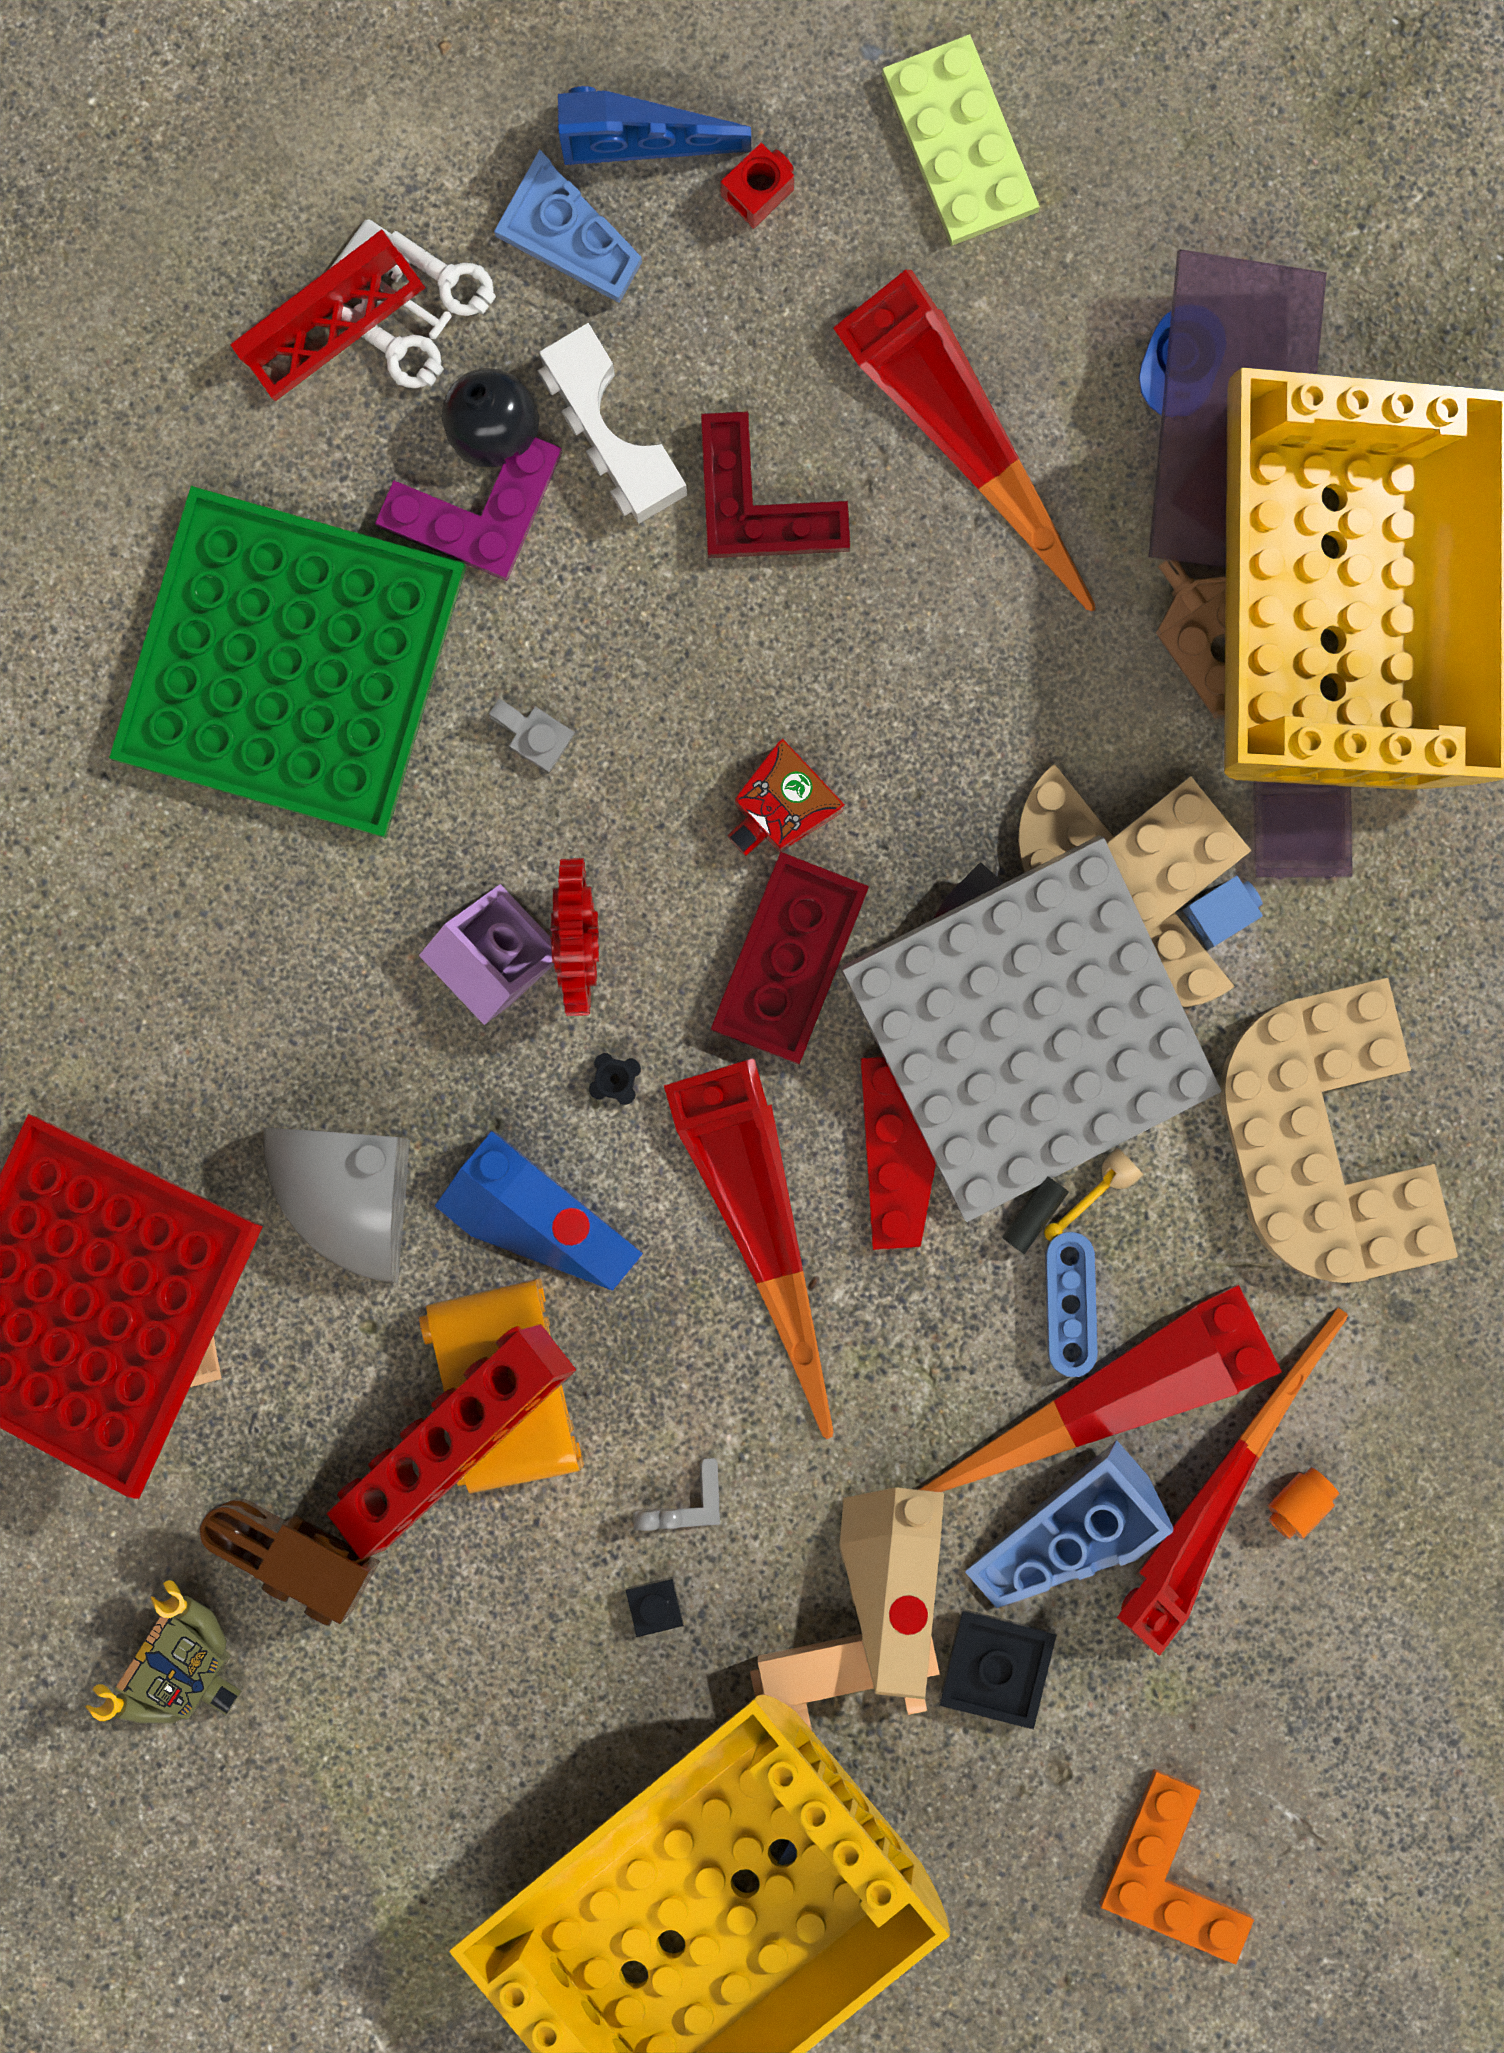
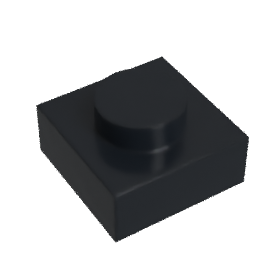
(654, 1607)

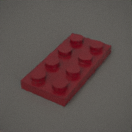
(789, 958)

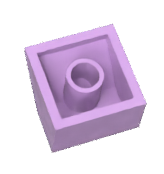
(490, 953)

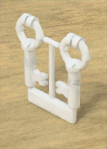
(447, 278)

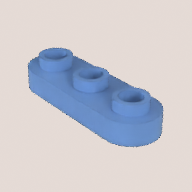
(1080, 1325)

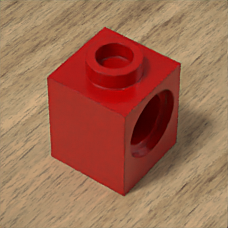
(752, 203)

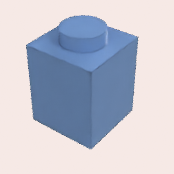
(1224, 911)

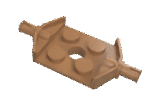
(1190, 627)

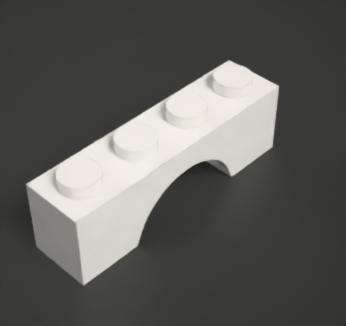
(642, 474)

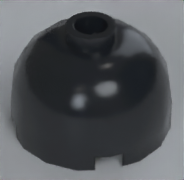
(489, 417)

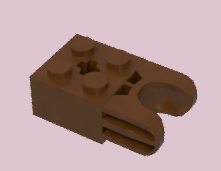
(289, 1558)

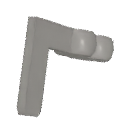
(686, 1517)

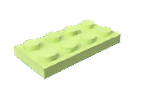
(960, 140)

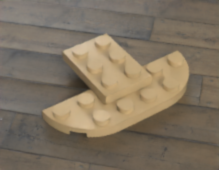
(1162, 859)

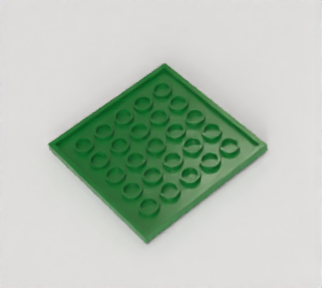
(288, 662)

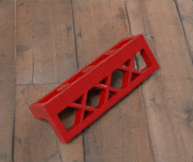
(317, 302)

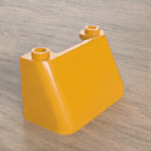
(467, 1331)

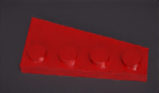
(897, 1161)

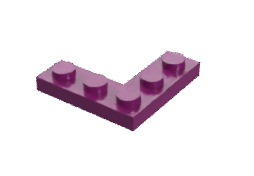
(482, 541)

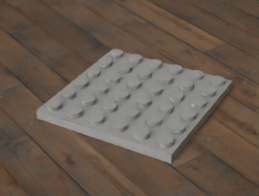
(1031, 1028)

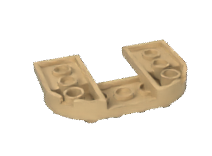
(1288, 1149)

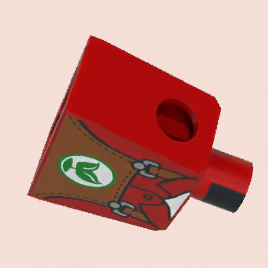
(782, 803)

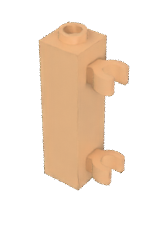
(822, 1673)

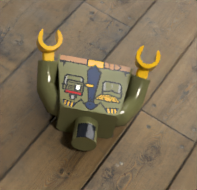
(173, 1667)

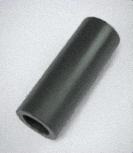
(1035, 1215)

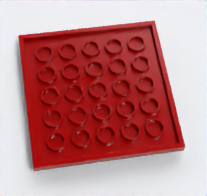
(105, 1301)

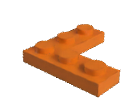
(1139, 1880)

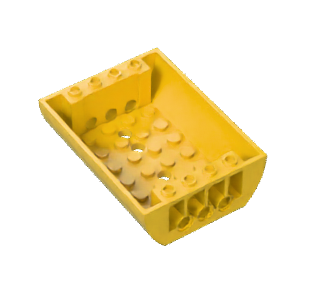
(1406, 596)
(755, 1966)

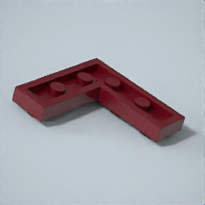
(746, 529)

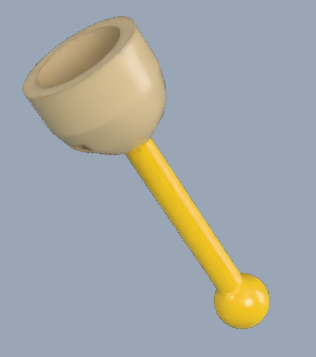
(1117, 1173)

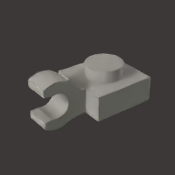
(537, 737)

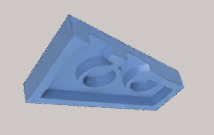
(565, 232)

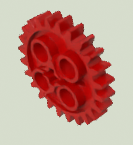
(574, 937)

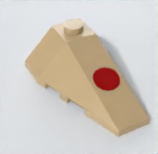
(892, 1570)

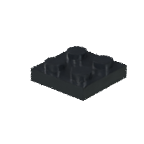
(997, 1669)

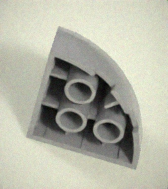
(342, 1195)

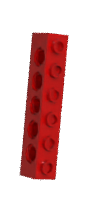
(538, 1371)

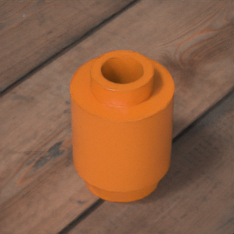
(1302, 1504)

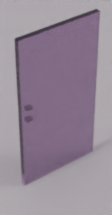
(1222, 320)

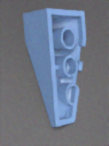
(1088, 1524)

